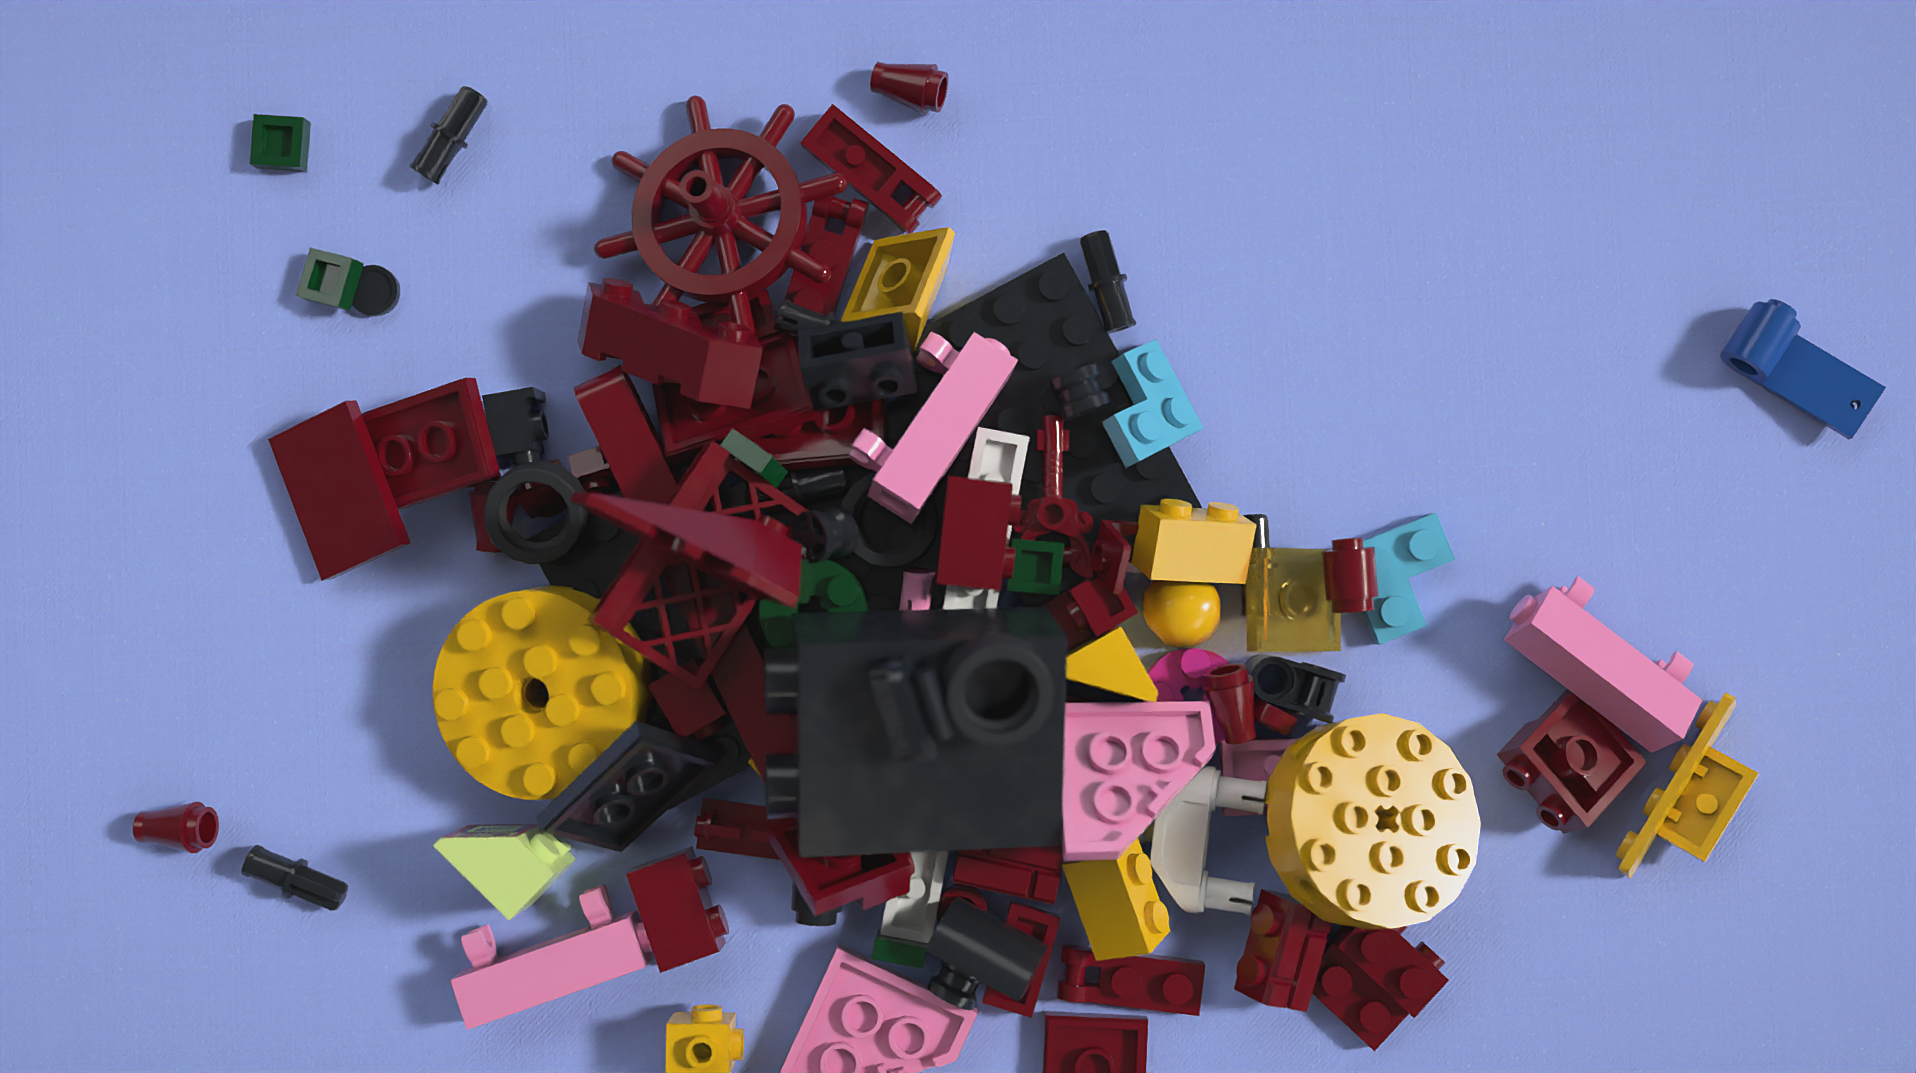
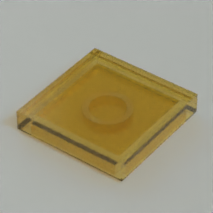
(1289, 602)

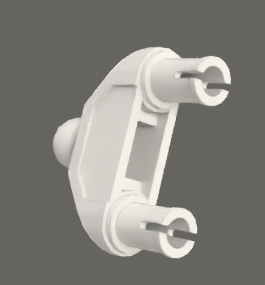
(1182, 839)

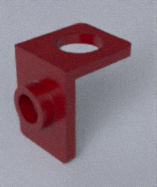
(1112, 553)

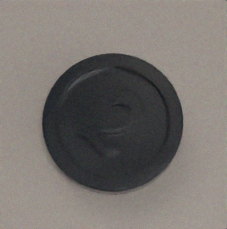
(376, 291)

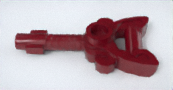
(1052, 510)

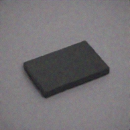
(628, 787)

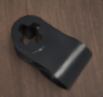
(1300, 686)

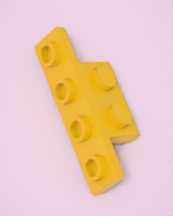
(1697, 800)

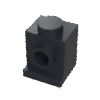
(516, 424)

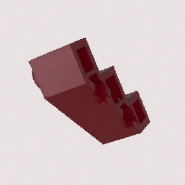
(669, 344)

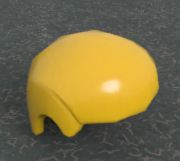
(1182, 611)

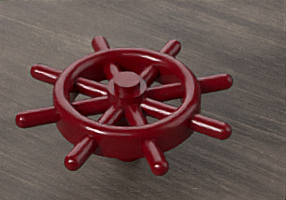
(721, 212)

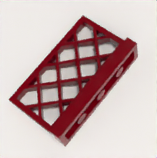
(647, 562)

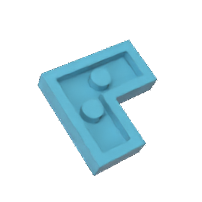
(1160, 408)
(1399, 556)

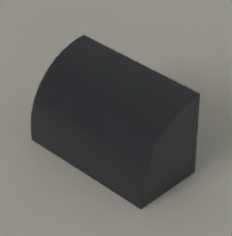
(987, 948)

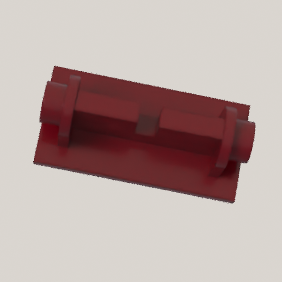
(590, 469)
(735, 828)

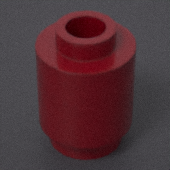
(1350, 575)

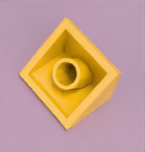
(902, 277)
(1111, 666)

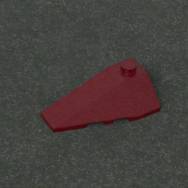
(735, 550)

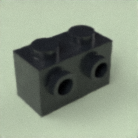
(857, 361)

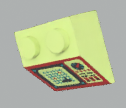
(507, 862)

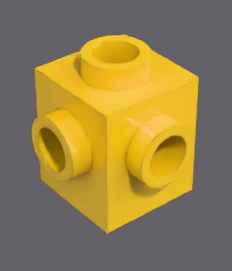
(691, 1030)

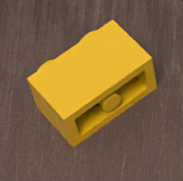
(1193, 542)
(1118, 904)

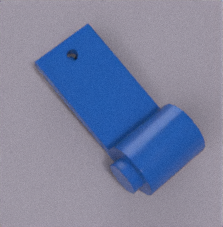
(1797, 371)

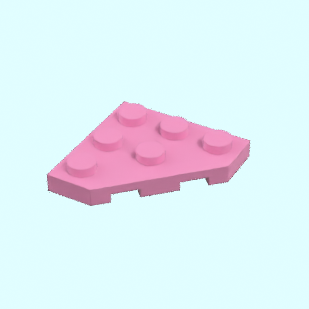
(1126, 769)
(875, 1022)

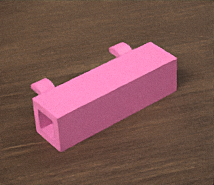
(941, 427)
(1602, 667)
(551, 968)

